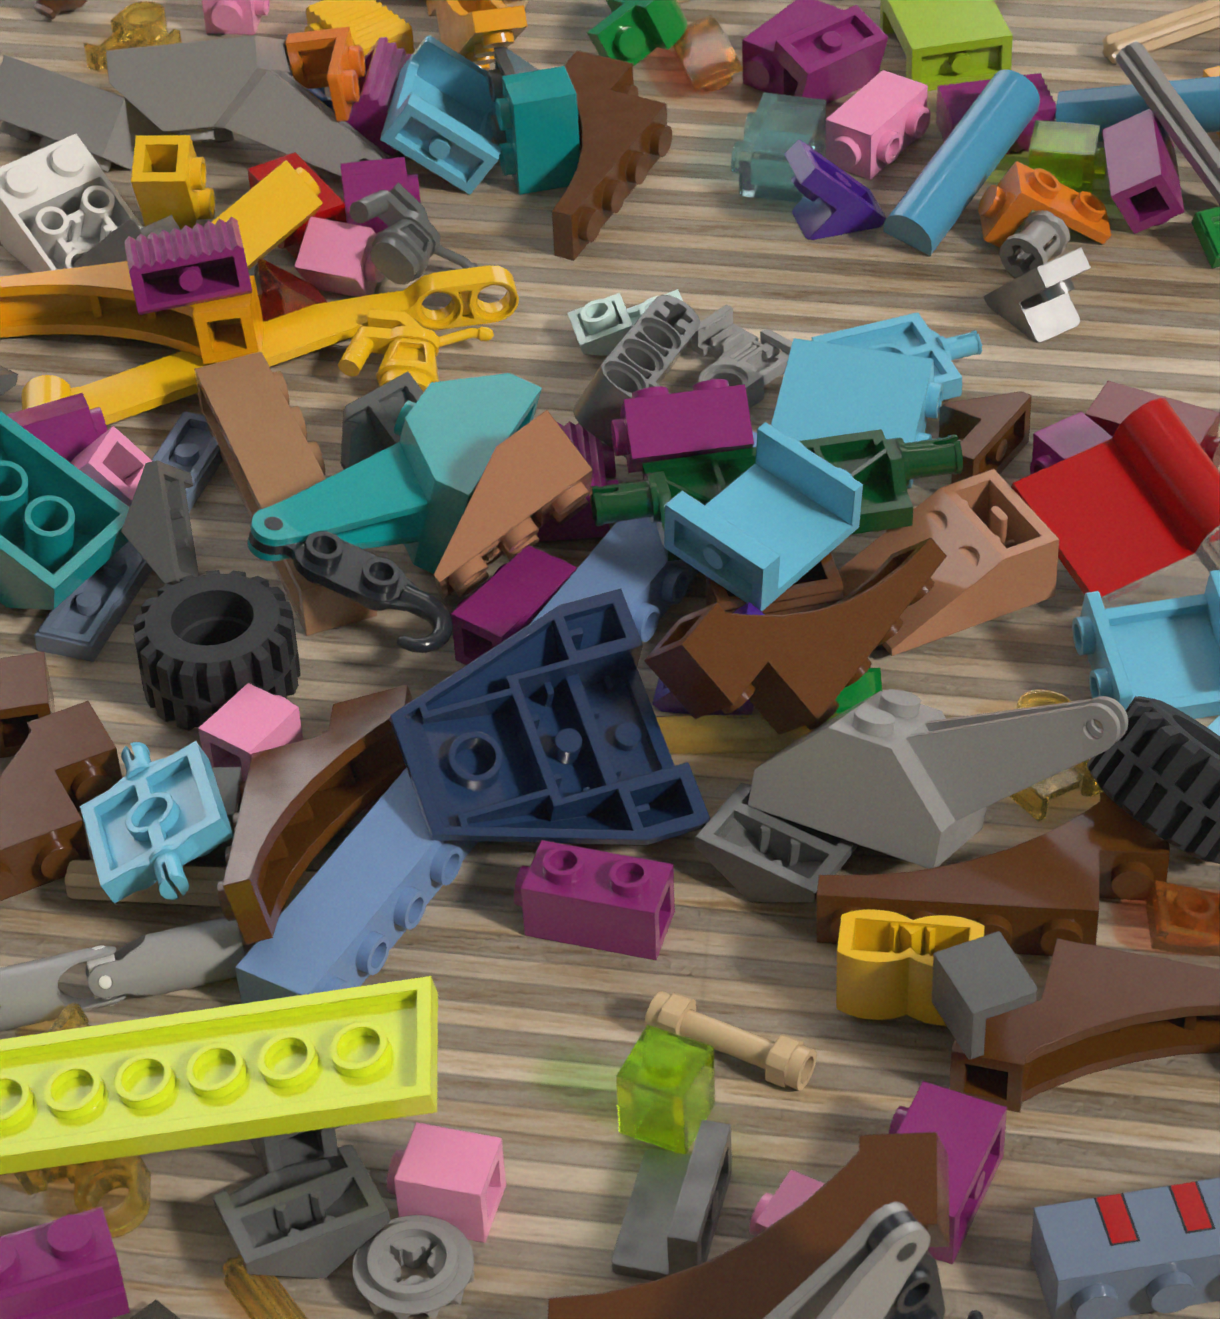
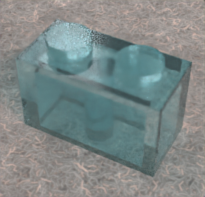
(768, 136)

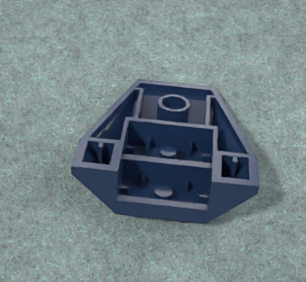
(549, 740)

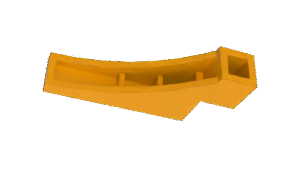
(477, 26)
(103, 303)

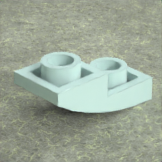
(606, 321)

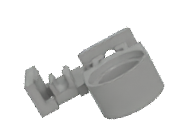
(740, 354)

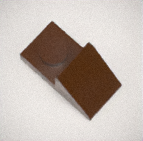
(988, 429)

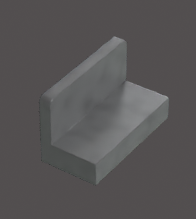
(675, 1207)

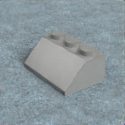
(60, 106)

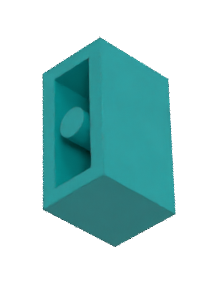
(540, 129)

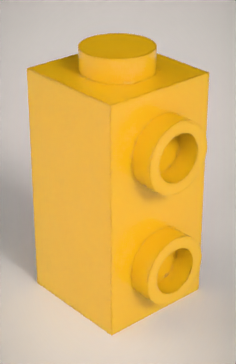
(170, 180)
(273, 210)

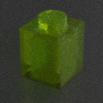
(1068, 153)
(665, 1089)

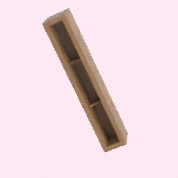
(269, 462)

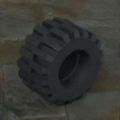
(212, 639)
(1166, 776)

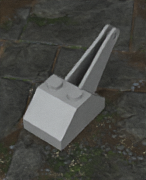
(237, 88)
(923, 781)

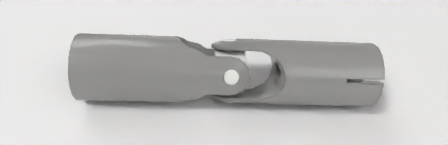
(145, 966)

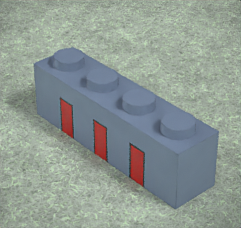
(1129, 1252)

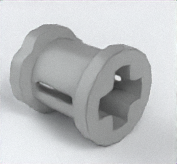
(1034, 239)

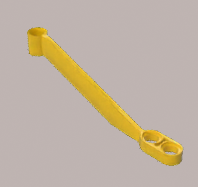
(289, 338)

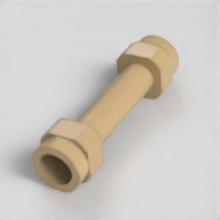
(785, 1061)

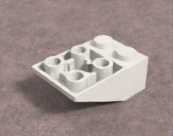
(57, 206)

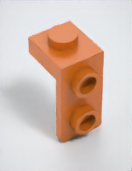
(329, 61)
(1024, 190)

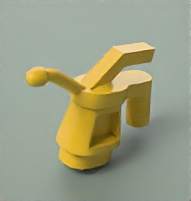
(405, 346)

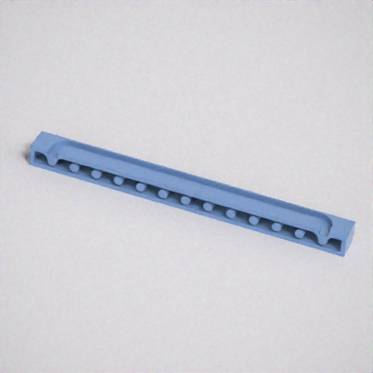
(389, 864)

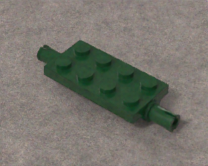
(876, 462)

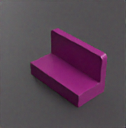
(833, 55)

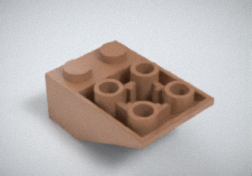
(523, 487)
(994, 562)

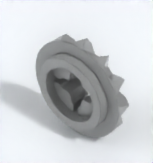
(411, 1243)

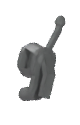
(409, 241)

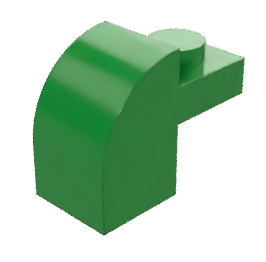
(638, 29)

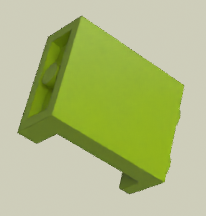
(949, 39)

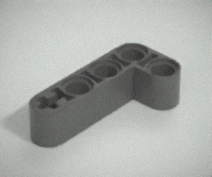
(636, 363)

